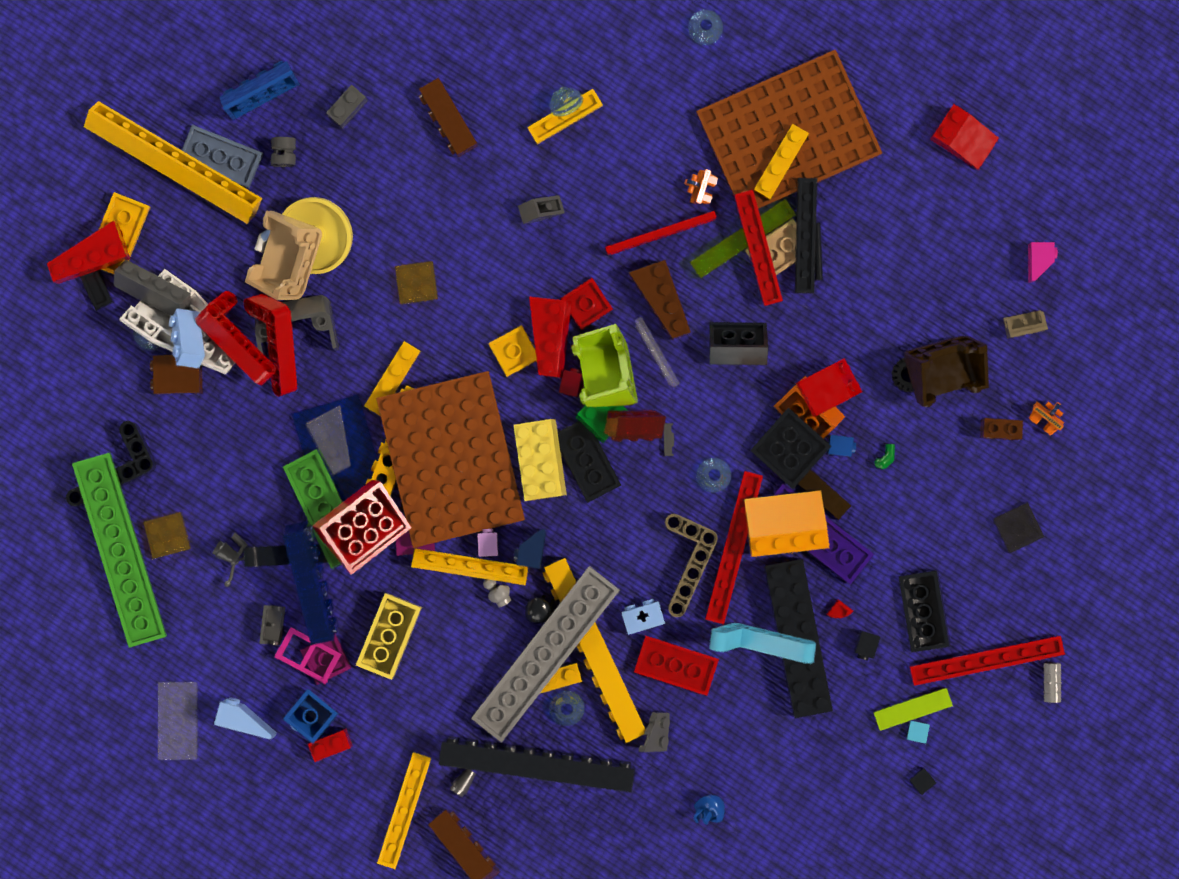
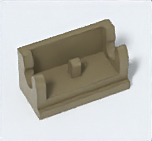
(1025, 324)

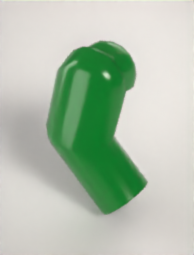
(888, 458)

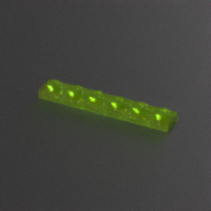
(737, 243)

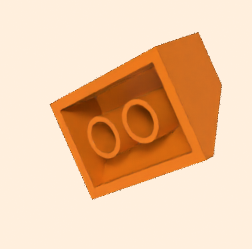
(822, 424)

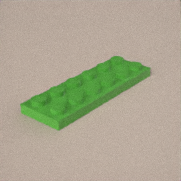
(315, 492)

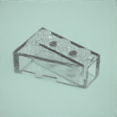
(330, 440)

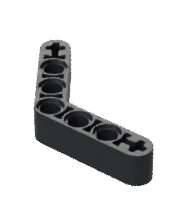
(270, 556)

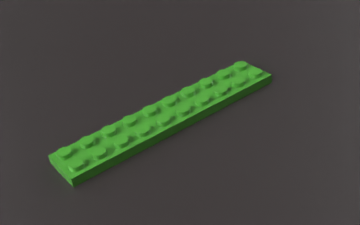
(119, 549)

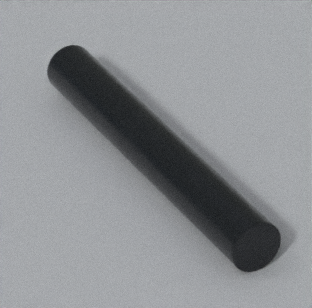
(818, 254)

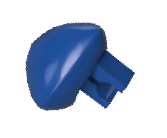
(709, 809)

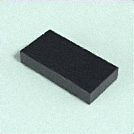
(96, 290)

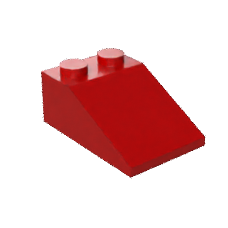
(964, 137)
(829, 387)

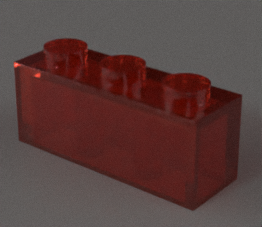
(635, 425)

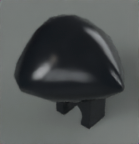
(538, 610)

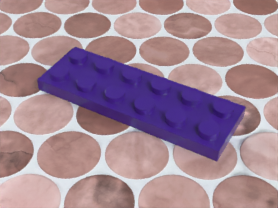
(844, 554)

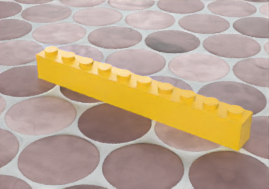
(172, 162)
(600, 661)

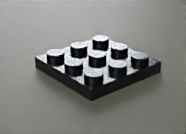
(791, 448)

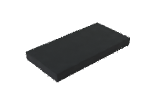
(587, 461)

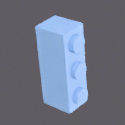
(186, 338)

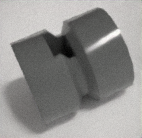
(283, 145)

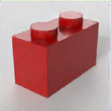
(330, 745)

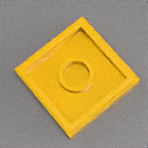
(513, 351)

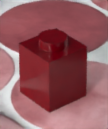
(572, 383)

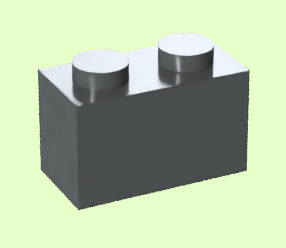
(347, 106)

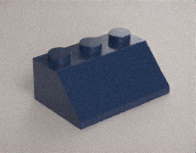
(531, 551)

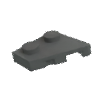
(657, 733)

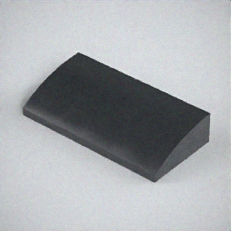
(924, 611)

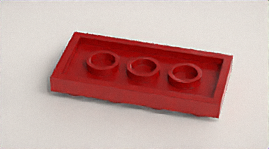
(676, 665)

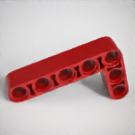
(279, 339)
(232, 340)

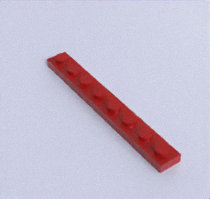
(732, 550)
(987, 660)

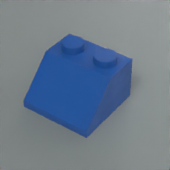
(310, 716)

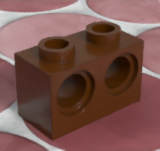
(1001, 429)

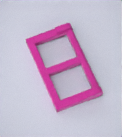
(301, 667)

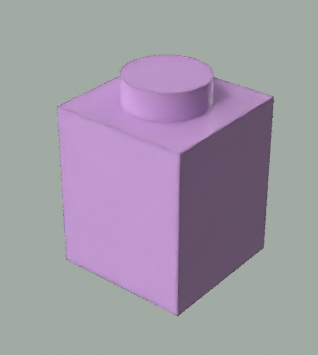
(487, 543)

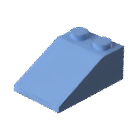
(239, 717)

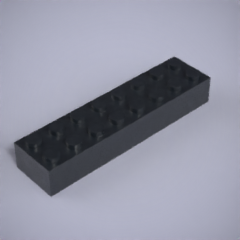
(795, 617)

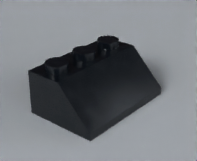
(738, 343)

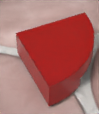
(839, 610)

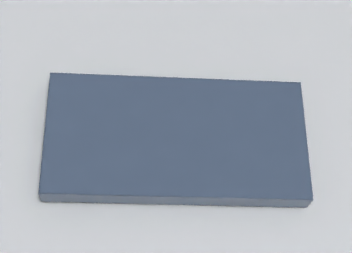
(223, 155)

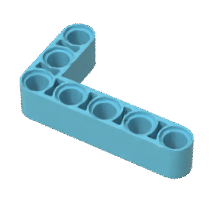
(762, 640)

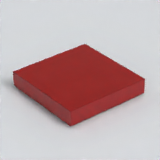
(587, 303)

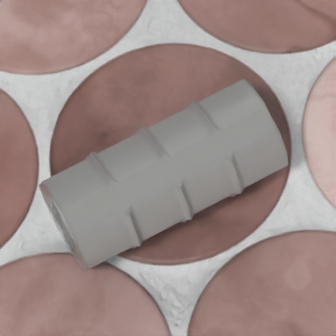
(1052, 682)

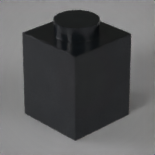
(866, 645)

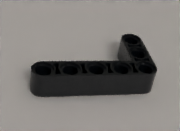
(135, 464)

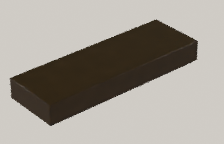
(831, 499)

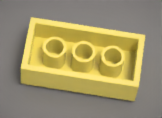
(540, 460)
(389, 636)

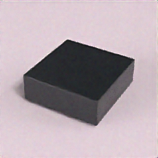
(922, 781)

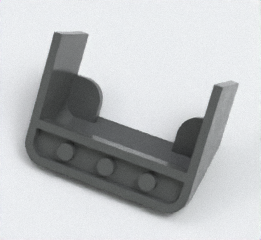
(314, 307)

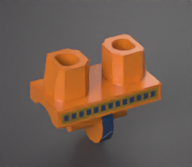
(698, 185)
(1039, 412)

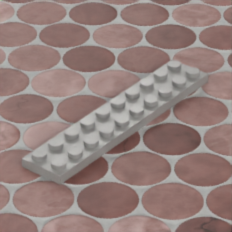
(545, 654)

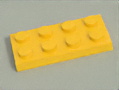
(131, 218)

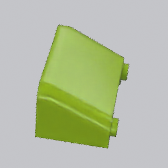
(605, 368)

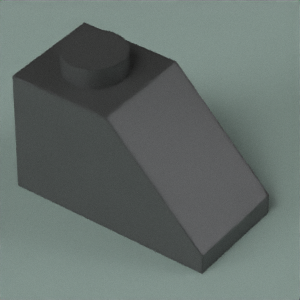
(541, 209)

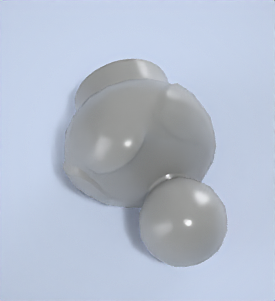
(497, 594)

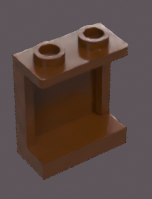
(174, 379)

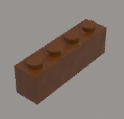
(448, 117)

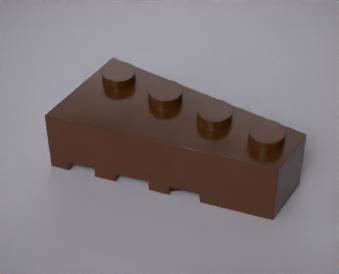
(660, 293)
(463, 847)

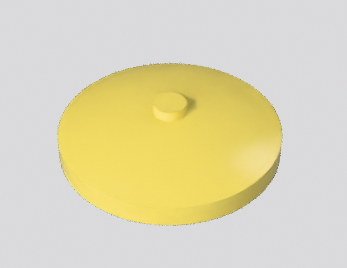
(335, 229)

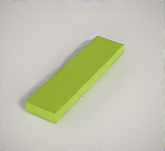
(913, 709)

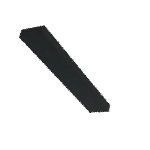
(805, 235)

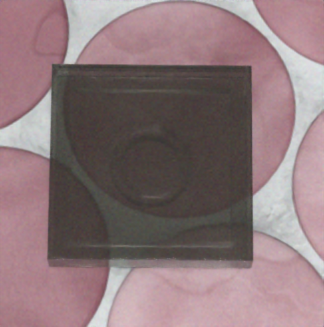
(1018, 527)

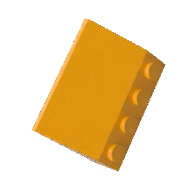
(786, 523)

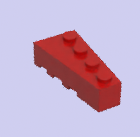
(92, 254)
(550, 333)

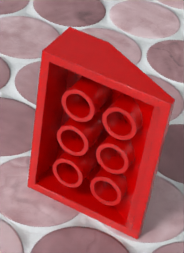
(362, 526)

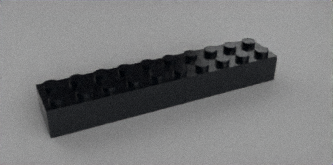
(537, 765)

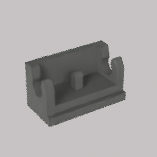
(272, 624)

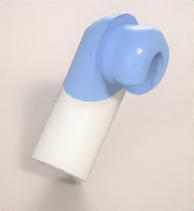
(261, 241)

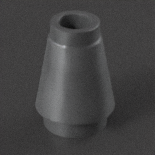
(463, 782)

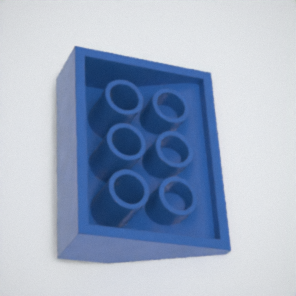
(258, 90)

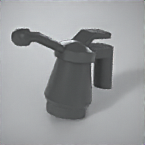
(228, 554)

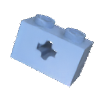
(653, 619)

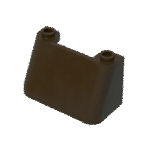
(947, 367)

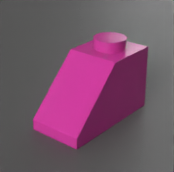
(1040, 258)

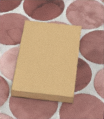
(782, 246)

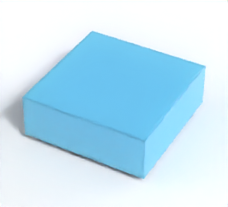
(918, 731)

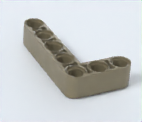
(693, 562)

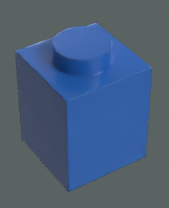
(841, 446)

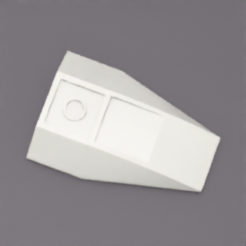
(155, 326)

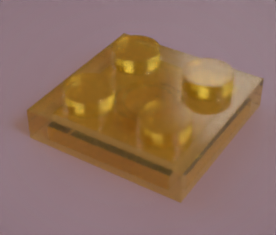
(416, 282)
(167, 535)

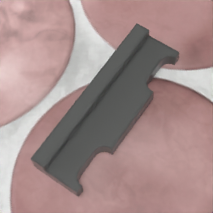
(668, 439)

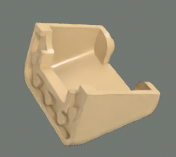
(286, 257)

